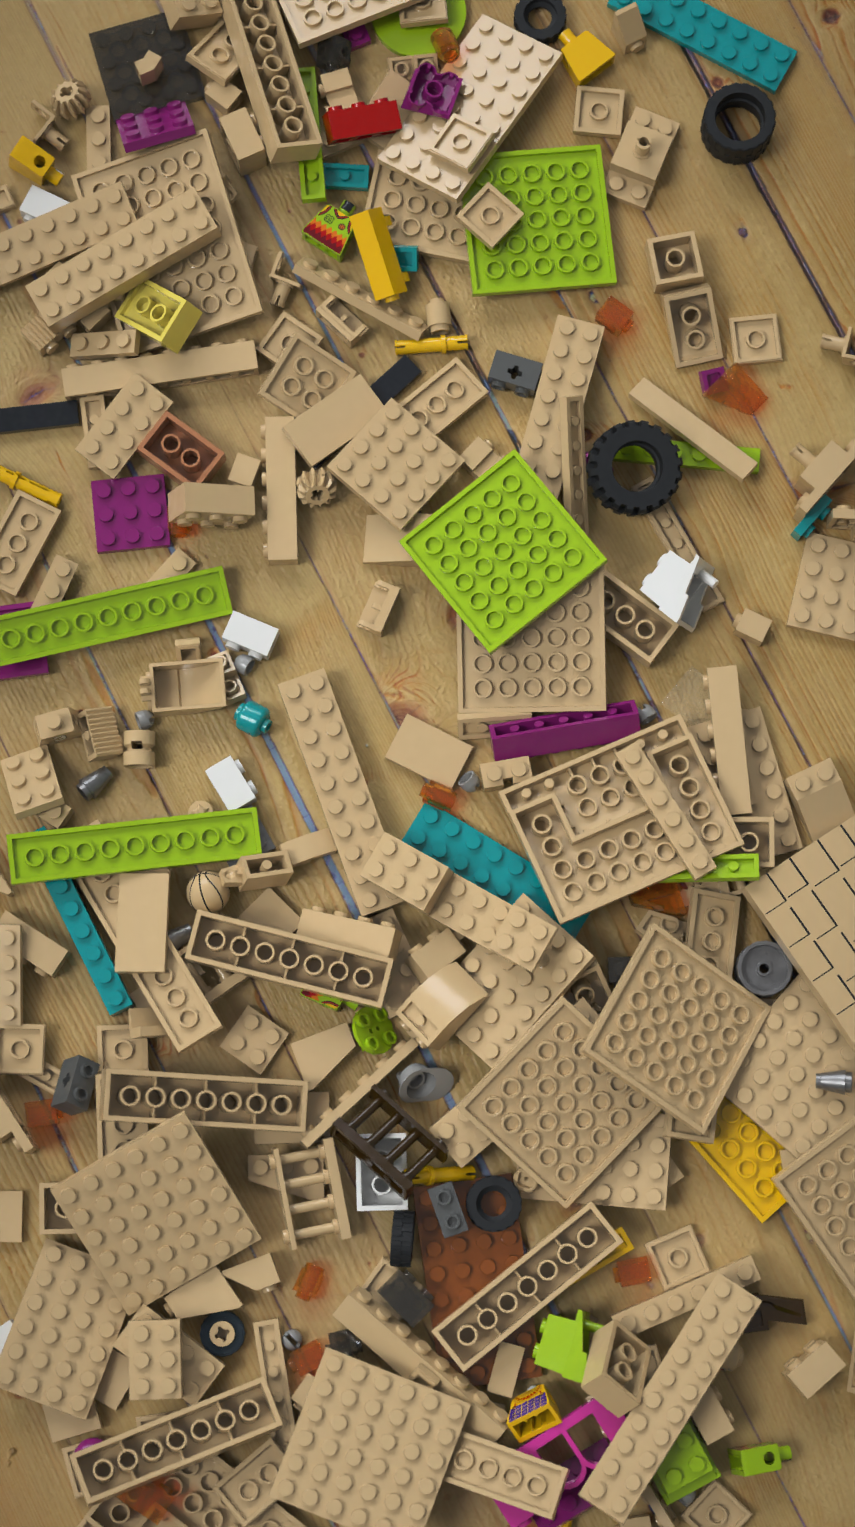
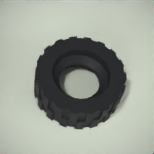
(547, 35)
(487, 1222)
(402, 1238)

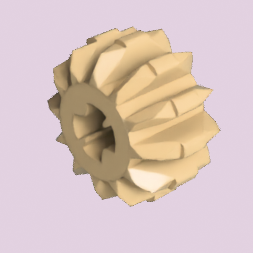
(70, 99)
(316, 487)

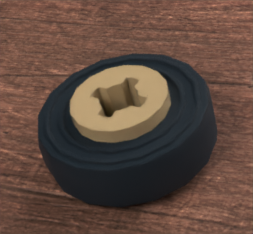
(230, 1329)

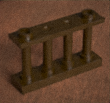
(380, 1164)

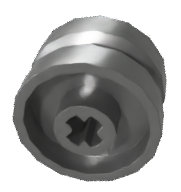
(773, 958)

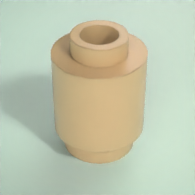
(438, 316)

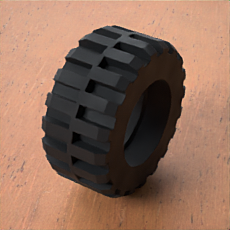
(663, 454)

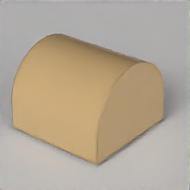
(188, 649)

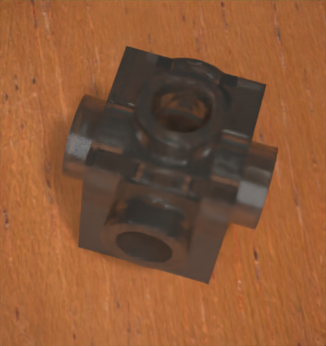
(334, 54)
(346, 1343)

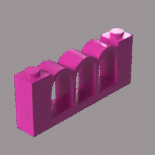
(607, 1421)

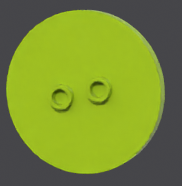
(417, 39)

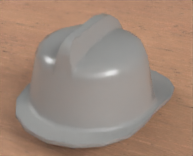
(423, 1083)

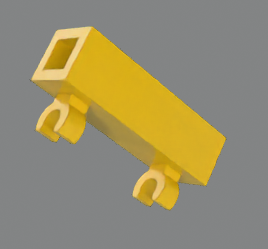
(379, 254)

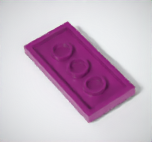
(570, 1503)

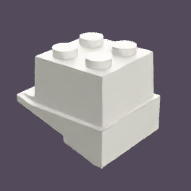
(680, 587)

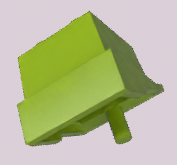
(565, 1344)
(685, 1466)

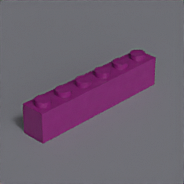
(563, 731)

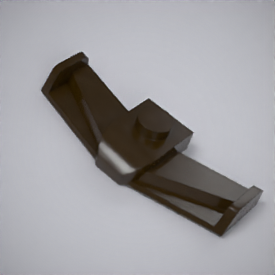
(776, 1309)

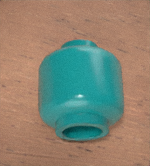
(252, 718)

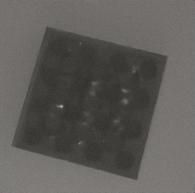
(124, 44)

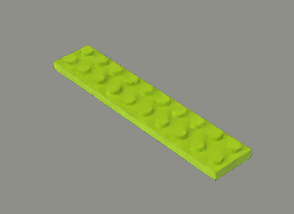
(113, 615)
(133, 846)

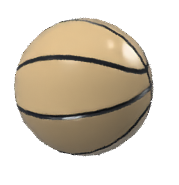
(206, 892)

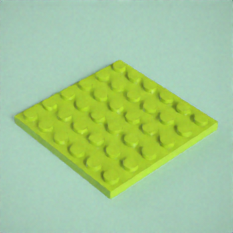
(564, 226)
(503, 551)

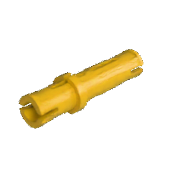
(431, 345)
(17, 481)
(431, 1175)

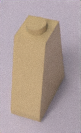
(323, 1053)
(202, 1295)

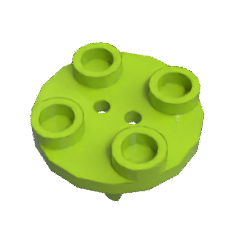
(373, 1030)

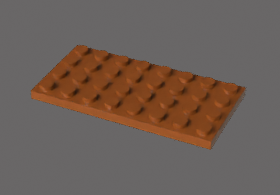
(464, 1265)

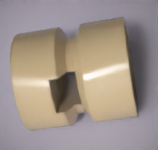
(139, 758)

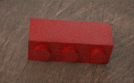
(361, 121)

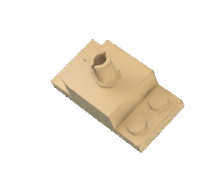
(640, 158)
(820, 473)
(12, 1125)

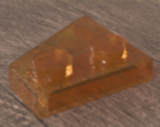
(736, 391)
(660, 898)

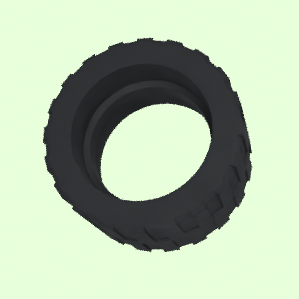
(743, 97)

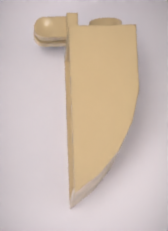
(184, 687)
(440, 1006)

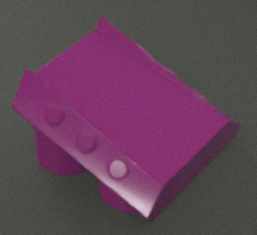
(432, 91)

